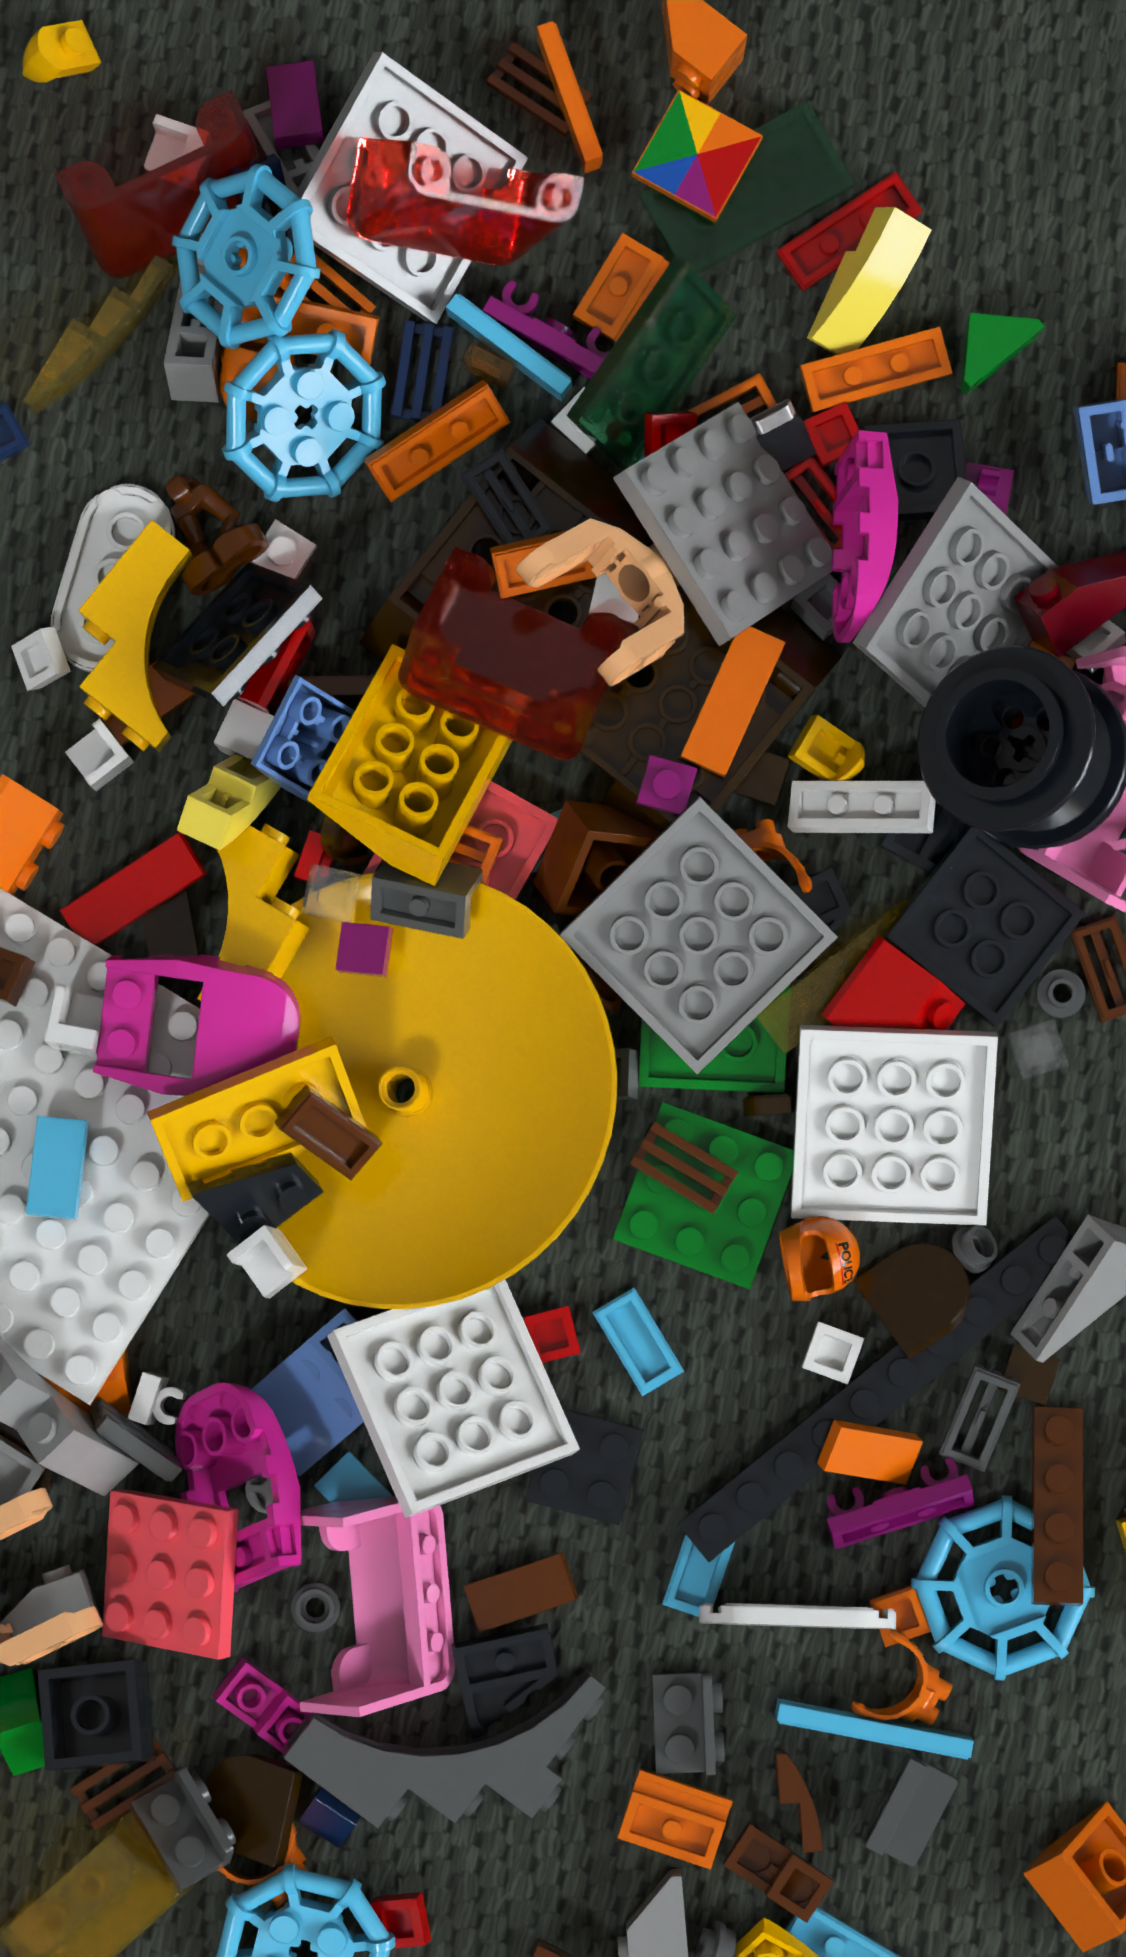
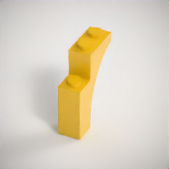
(126, 612)
(256, 930)

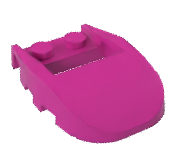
(869, 521)
(242, 1020)
(227, 1440)

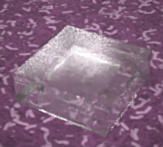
(331, 893)
(1037, 1049)

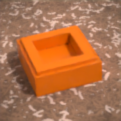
(909, 1613)

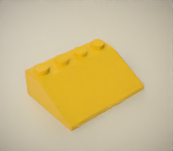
(407, 775)

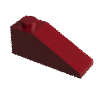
(1073, 601)

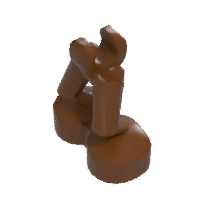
(232, 549)

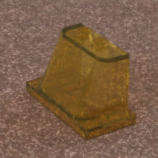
(98, 1902)

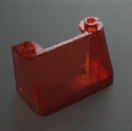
(406, 202)
(141, 216)
(508, 661)

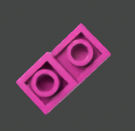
(260, 1703)

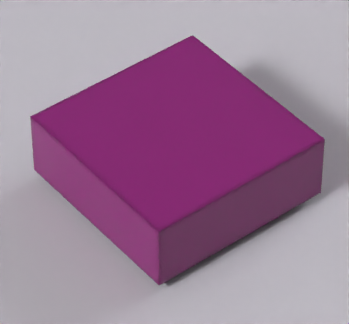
(364, 949)

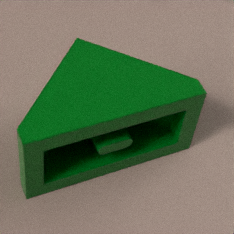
(991, 343)
(21, 1722)

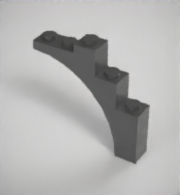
(513, 1763)

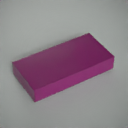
(295, 104)

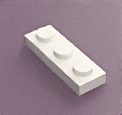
(861, 807)

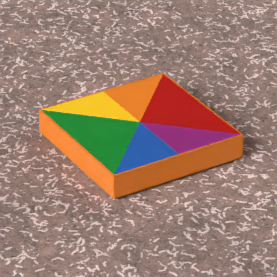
(697, 156)

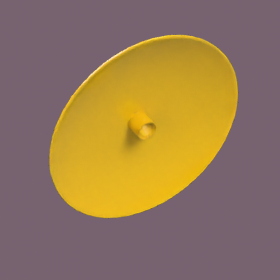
(502, 1115)

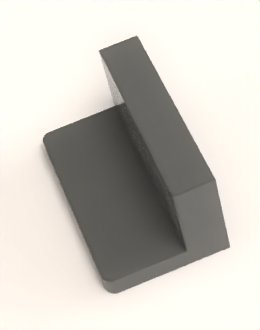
(414, 904)
(909, 1811)

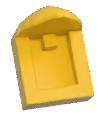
(59, 52)
(827, 751)

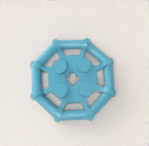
(267, 259)
(329, 422)
(973, 1597)
(303, 1918)

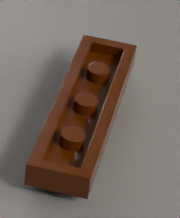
(1057, 1506)

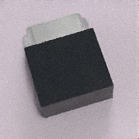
(783, 434)

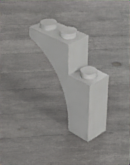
(57, 1429)

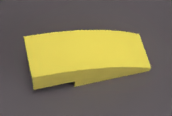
(868, 280)
(227, 803)

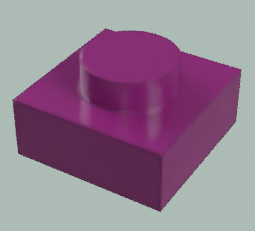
(666, 785)

